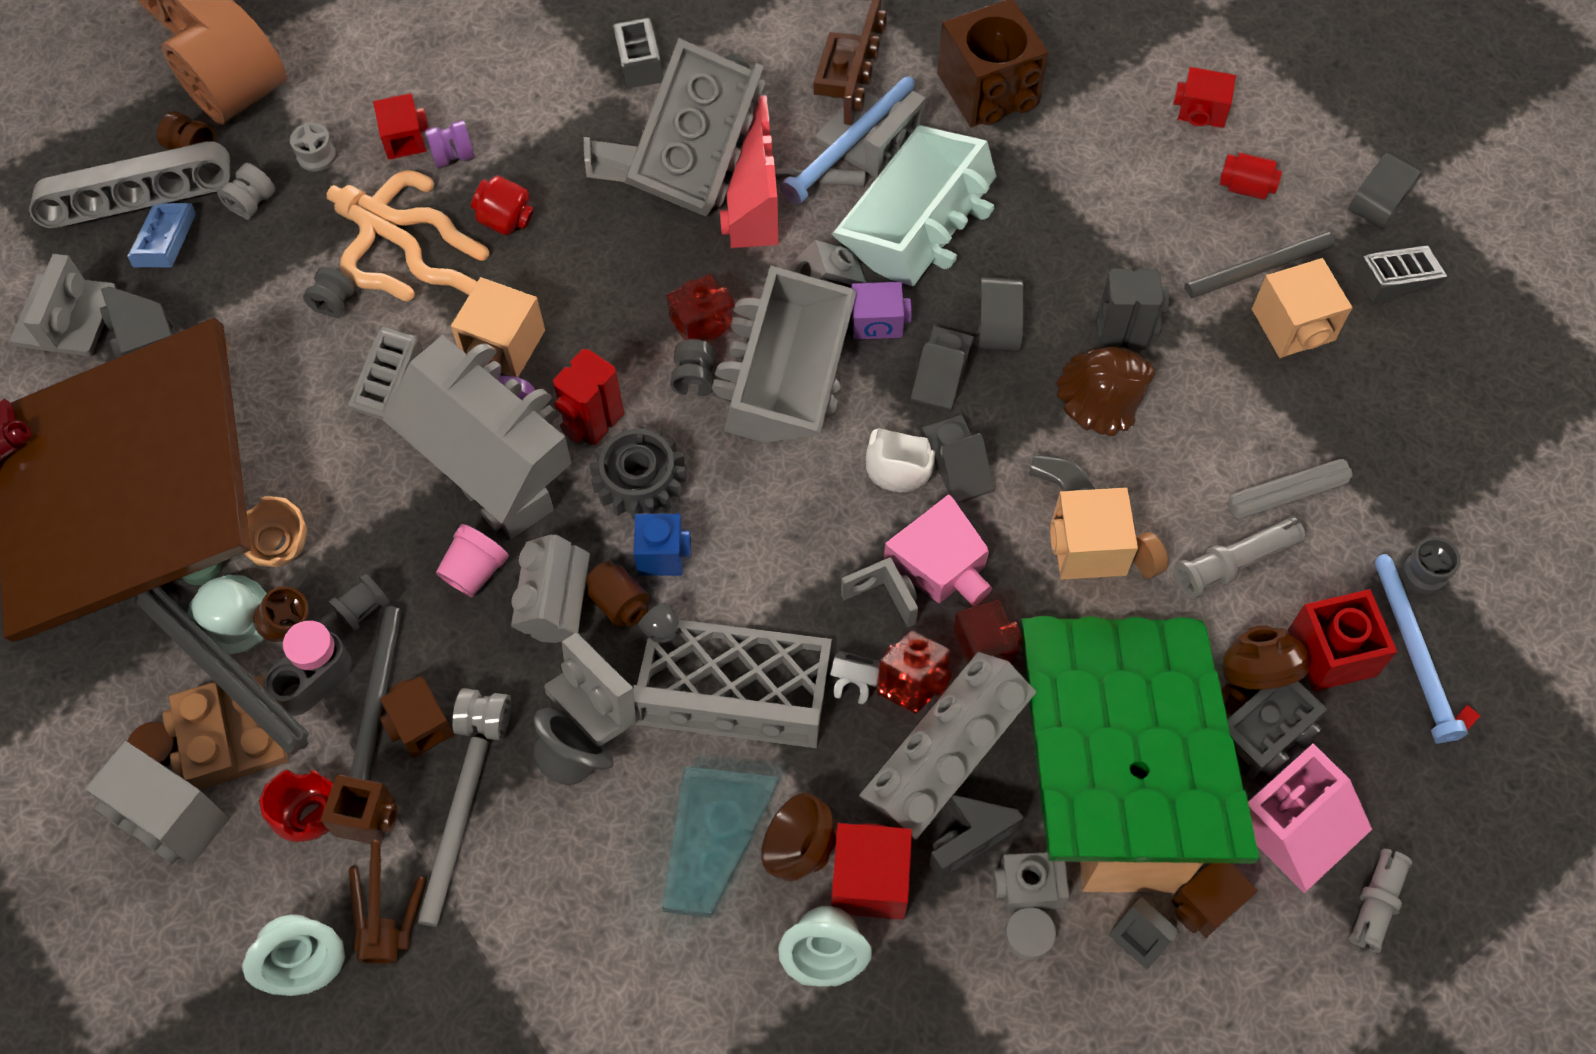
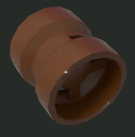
(178, 131)
(285, 605)

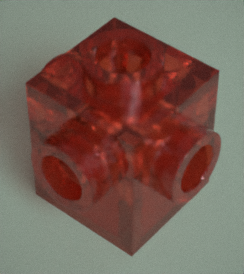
(700, 309)
(913, 662)

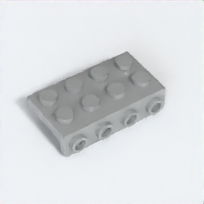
(695, 128)

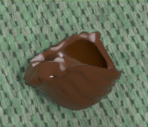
(1104, 388)

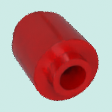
(1250, 175)

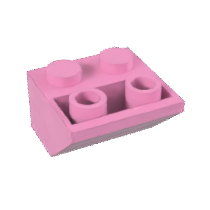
(1308, 818)

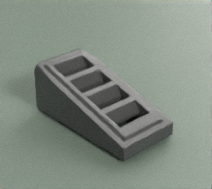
(642, 64)
(1381, 288)

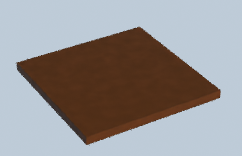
(121, 482)

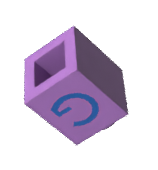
(879, 310)

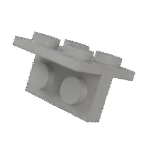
(61, 311)

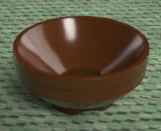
(1265, 659)
(798, 838)

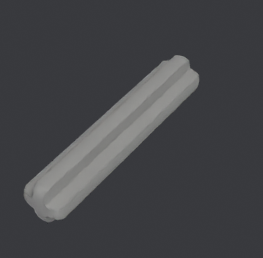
(1289, 488)

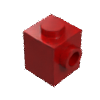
(1205, 97)
(401, 125)

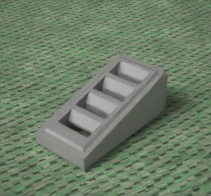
(389, 348)

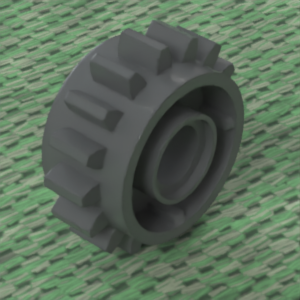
(634, 451)

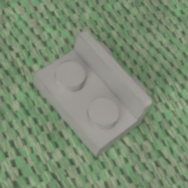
(592, 692)

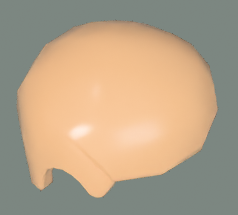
(268, 524)

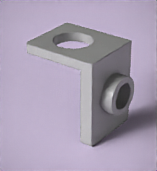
(829, 263)
(898, 586)

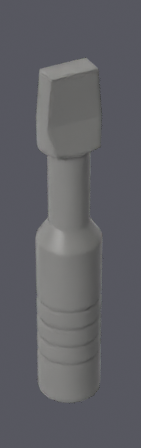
(831, 176)

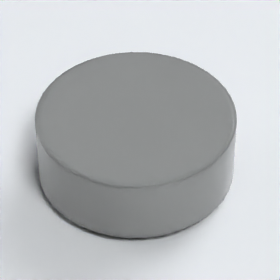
(1030, 933)

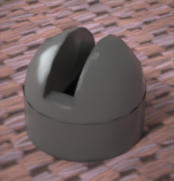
(660, 623)

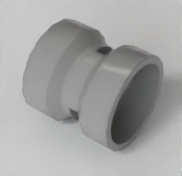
(246, 191)
(481, 714)

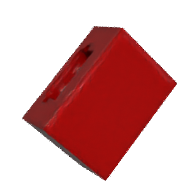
(1468, 715)

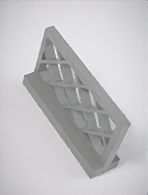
(735, 715)

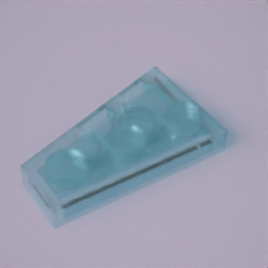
(710, 835)

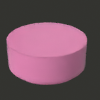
(308, 645)

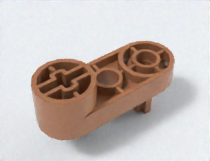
(218, 54)

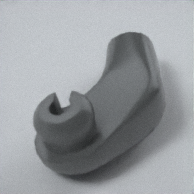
(1061, 472)

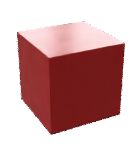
(1343, 639)
(872, 870)

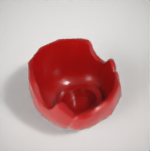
(285, 800)

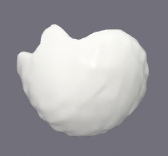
(899, 460)

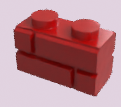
(588, 397)

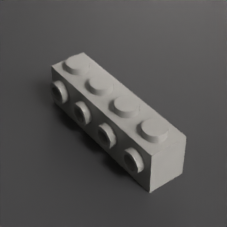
(948, 743)

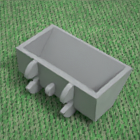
(788, 359)
(477, 427)

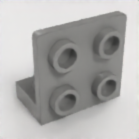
(884, 139)

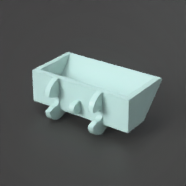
(919, 204)

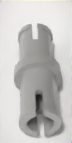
(1380, 900)

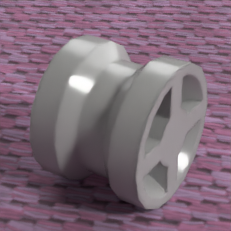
(304, 143)

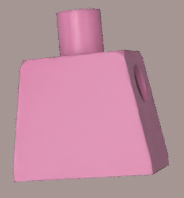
(942, 554)

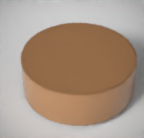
(1151, 555)

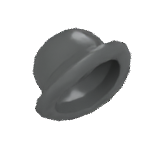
(564, 750)

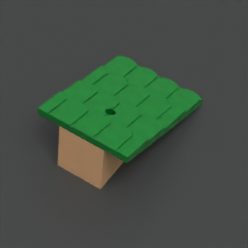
(1133, 751)

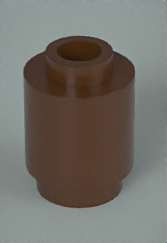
(617, 594)

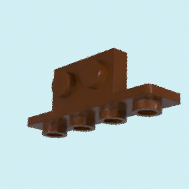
(847, 63)

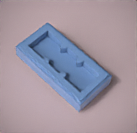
(162, 235)

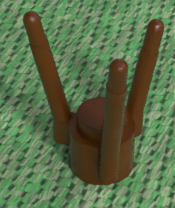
(376, 937)

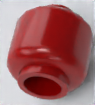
(502, 205)

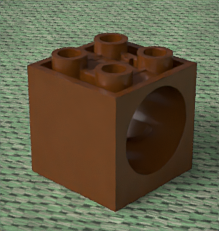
(992, 62)

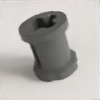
(359, 602)

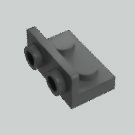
(1272, 725)

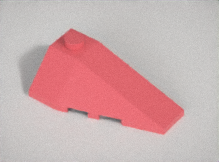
(753, 189)

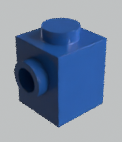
(660, 544)

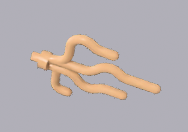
(377, 217)

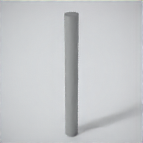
(453, 832)

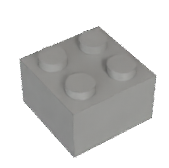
(155, 805)

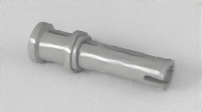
(1223, 563)

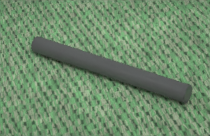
(1260, 264)
(377, 688)

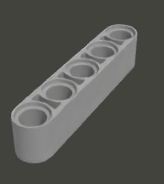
(118, 198)

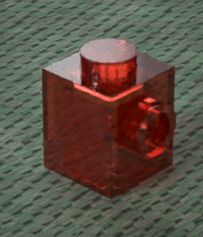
(987, 631)

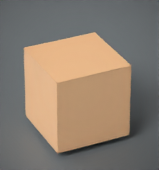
(1301, 307)
(502, 319)
(1093, 533)

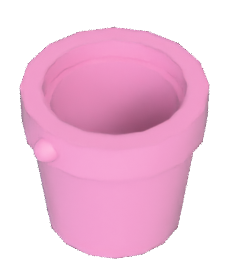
(471, 560)

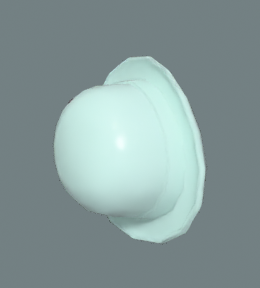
(226, 611)
(824, 948)
(293, 956)

